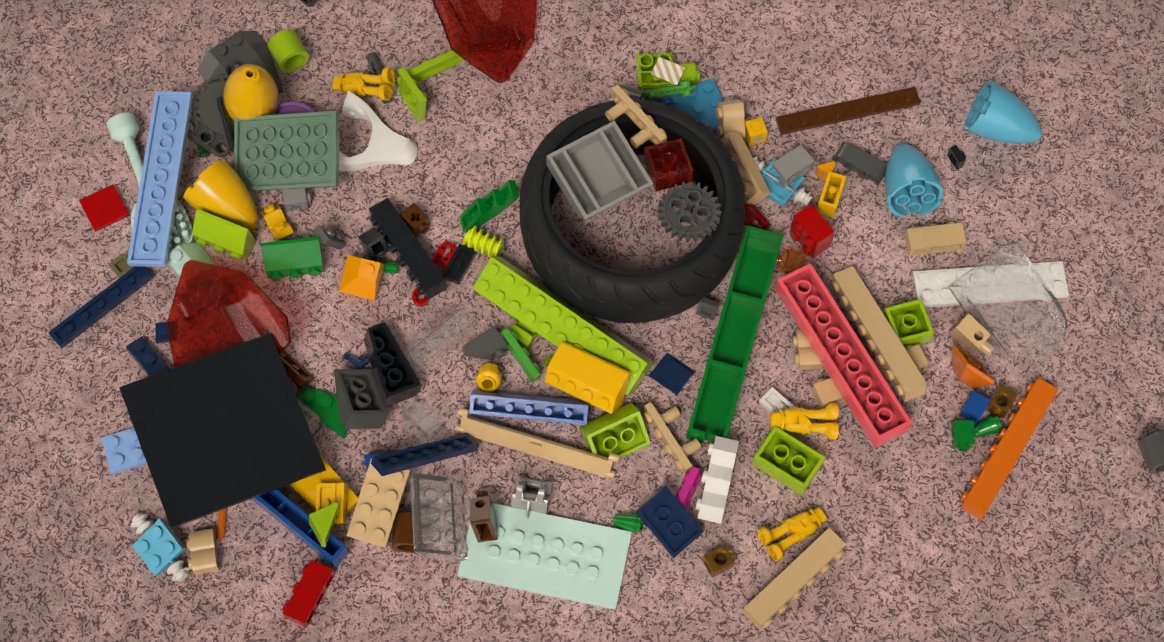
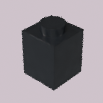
(373, 243)

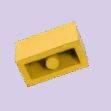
(831, 194)

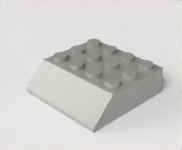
(598, 171)

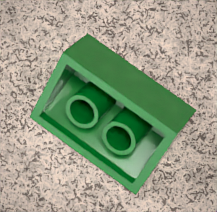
(293, 258)

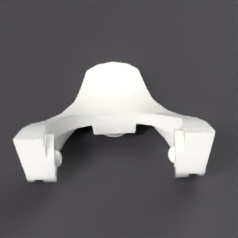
(384, 144)

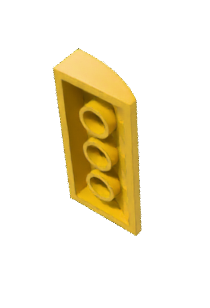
(307, 488)

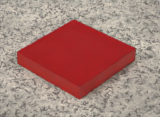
(104, 208)

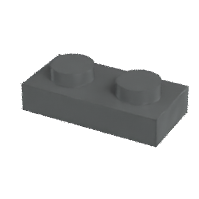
(330, 237)

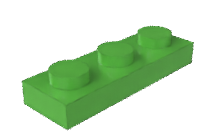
(521, 355)

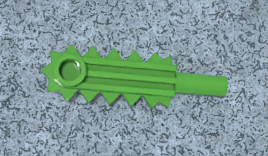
(684, 88)

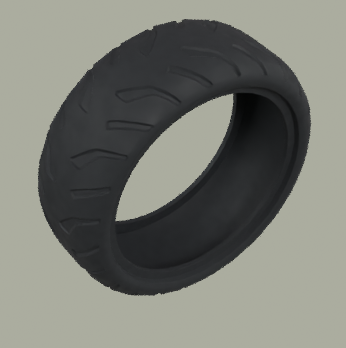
(633, 294)

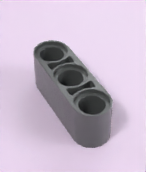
(860, 162)

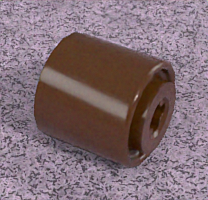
(403, 532)

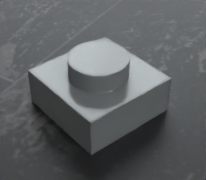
(707, 308)

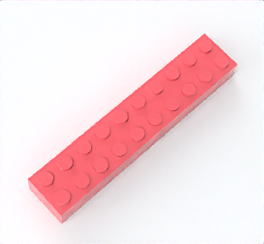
(843, 356)

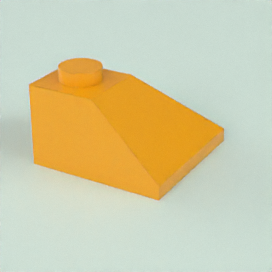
(361, 277)

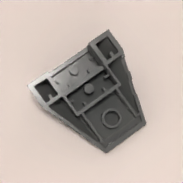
(241, 48)

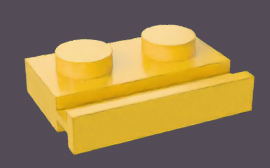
(332, 493)

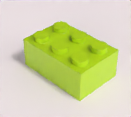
(788, 460)

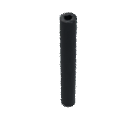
(226, 122)

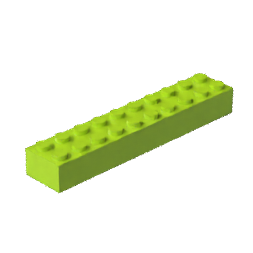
(556, 318)

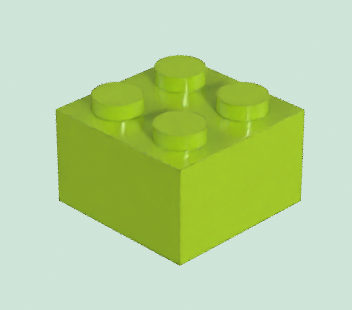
(910, 322)

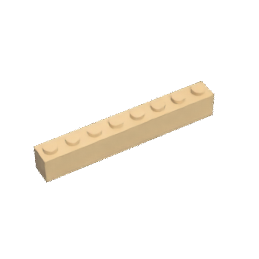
(878, 334)

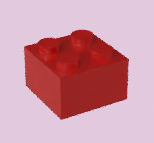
(811, 231)

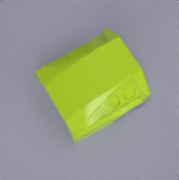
(645, 68)

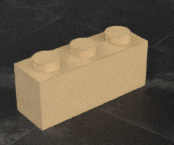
(935, 238)

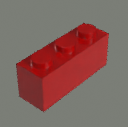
(308, 593)

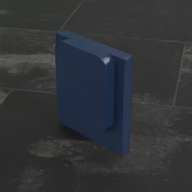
(671, 374)

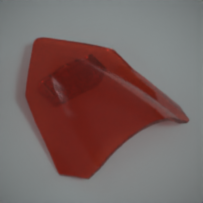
(489, 32)
(220, 310)

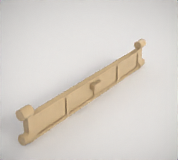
(536, 446)

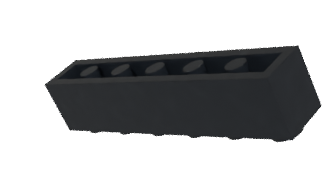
(407, 248)

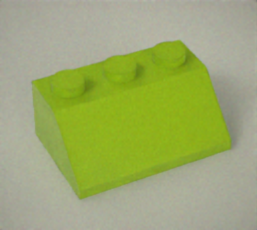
(222, 235)
(616, 432)

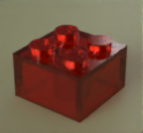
(668, 164)

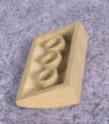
(753, 182)

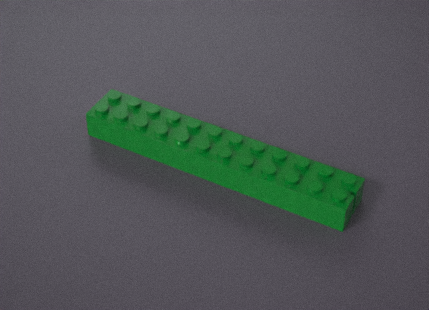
(735, 335)

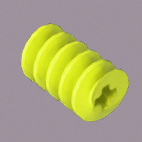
(483, 242)

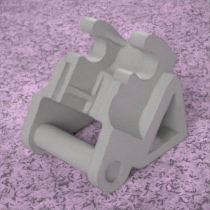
(530, 500)

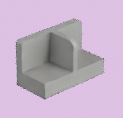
(793, 165)

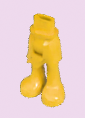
(356, 83)
(798, 421)
(799, 527)

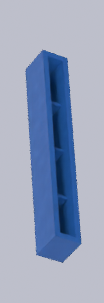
(298, 523)

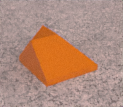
(969, 369)

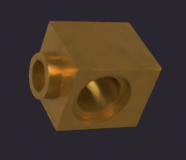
(1005, 395)
(714, 568)

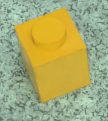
(755, 131)

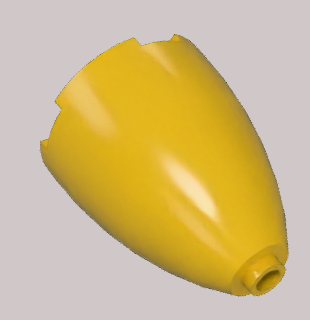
(250, 93)
(224, 195)

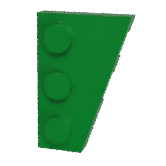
(325, 407)

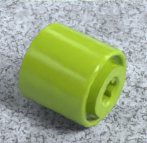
(288, 50)

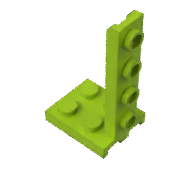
(409, 78)

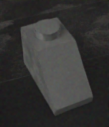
(486, 346)

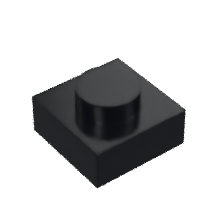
(957, 157)

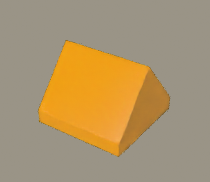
(823, 169)

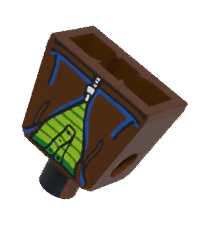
(483, 512)

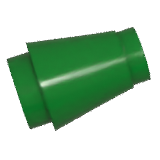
(988, 426)
(628, 522)

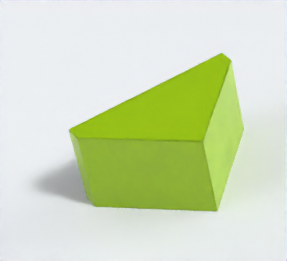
(323, 522)

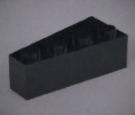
(389, 366)

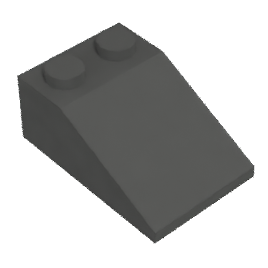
(359, 399)

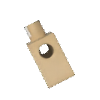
(969, 328)

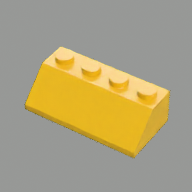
(587, 377)

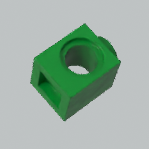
(963, 435)

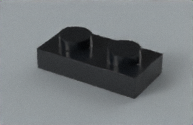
(459, 264)

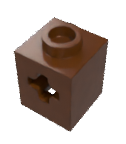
(421, 220)

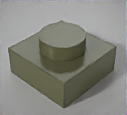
(120, 265)

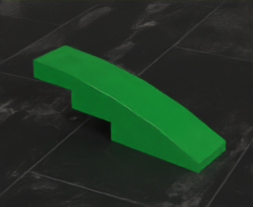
(493, 204)

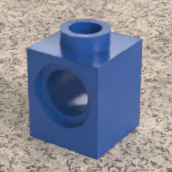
(975, 406)

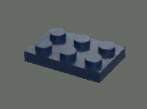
(669, 521)

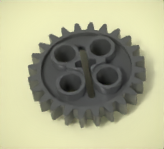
(673, 218)

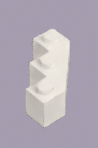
(717, 479)

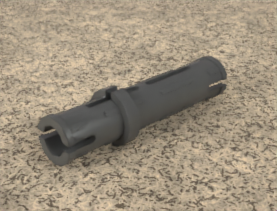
(376, 69)

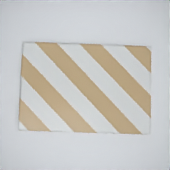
(668, 71)

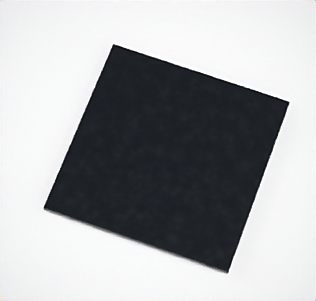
(221, 430)

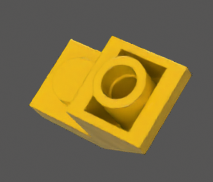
(276, 221)

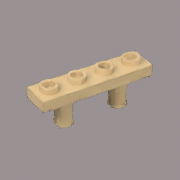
(626, 105)
(662, 432)

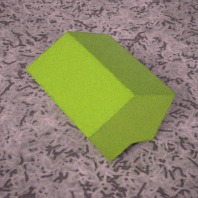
(525, 334)

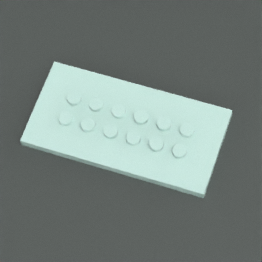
(550, 557)

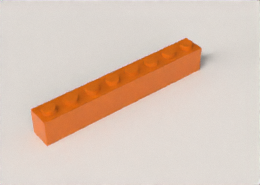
(1009, 448)

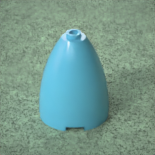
(1002, 117)
(909, 176)

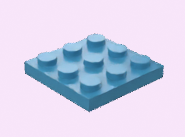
(701, 103)

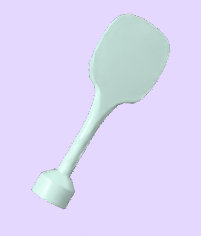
(124, 130)

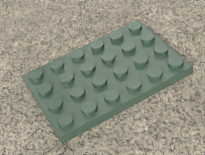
(287, 151)

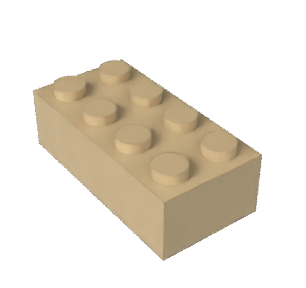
(378, 506)

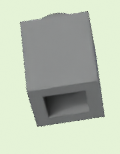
(296, 199)

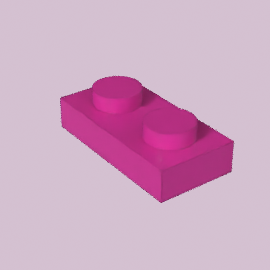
(691, 482)

